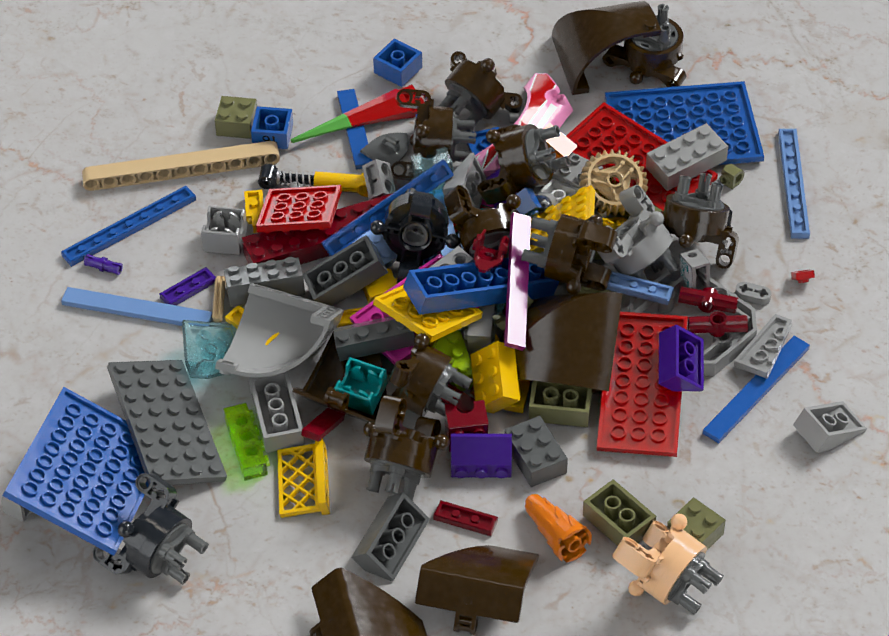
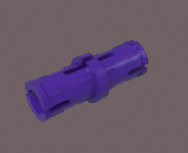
(103, 264)

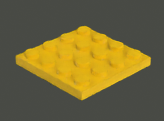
(578, 205)
(435, 325)

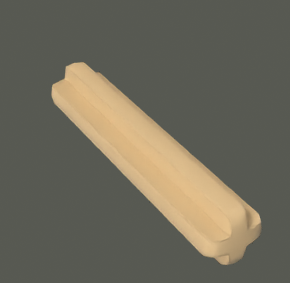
(218, 302)

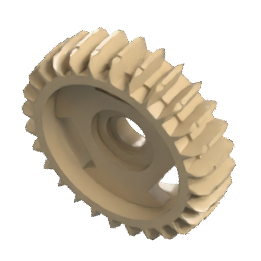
(624, 170)

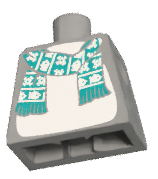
(694, 269)

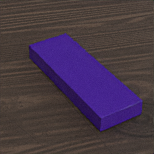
(188, 287)

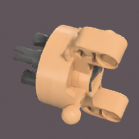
(670, 564)

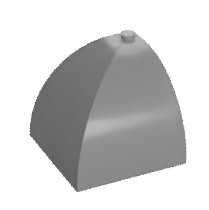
(302, 329)

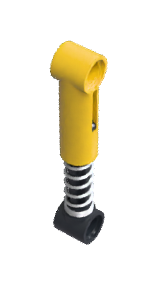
(271, 176)

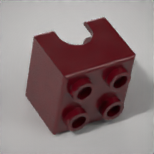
(466, 423)

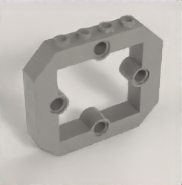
(724, 348)

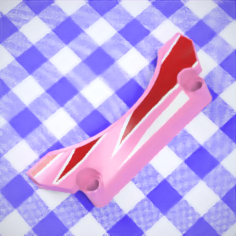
(542, 107)

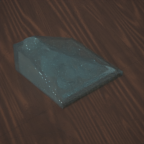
(204, 345)

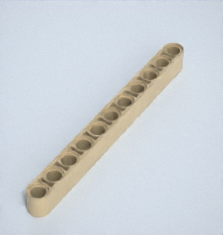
(180, 165)

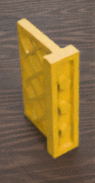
(320, 480)

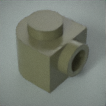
(731, 176)

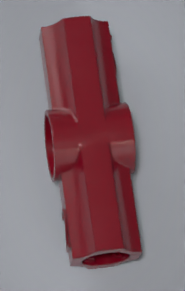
(708, 300)
(718, 324)

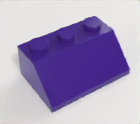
(681, 360)
(481, 455)

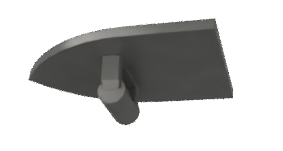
(387, 147)

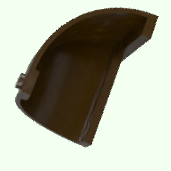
(589, 32)
(571, 340)

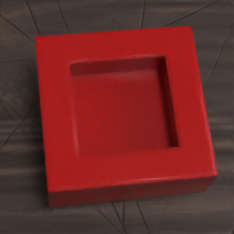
(802, 276)

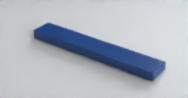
(356, 135)

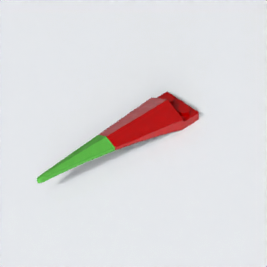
(377, 110)

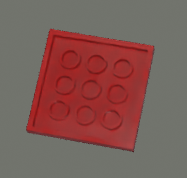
(299, 208)

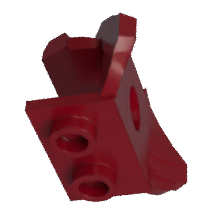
(486, 263)

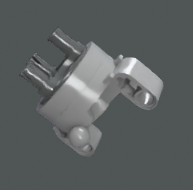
(641, 238)

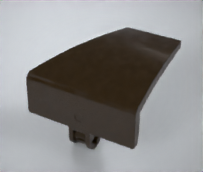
(322, 382)
(476, 583)
(359, 608)

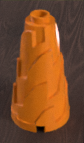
(561, 531)

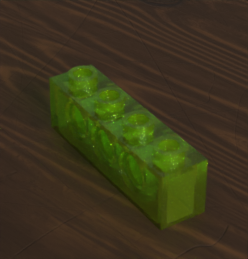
(246, 442)

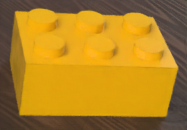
(495, 376)

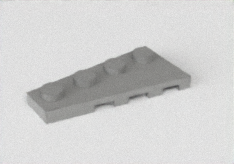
(765, 347)

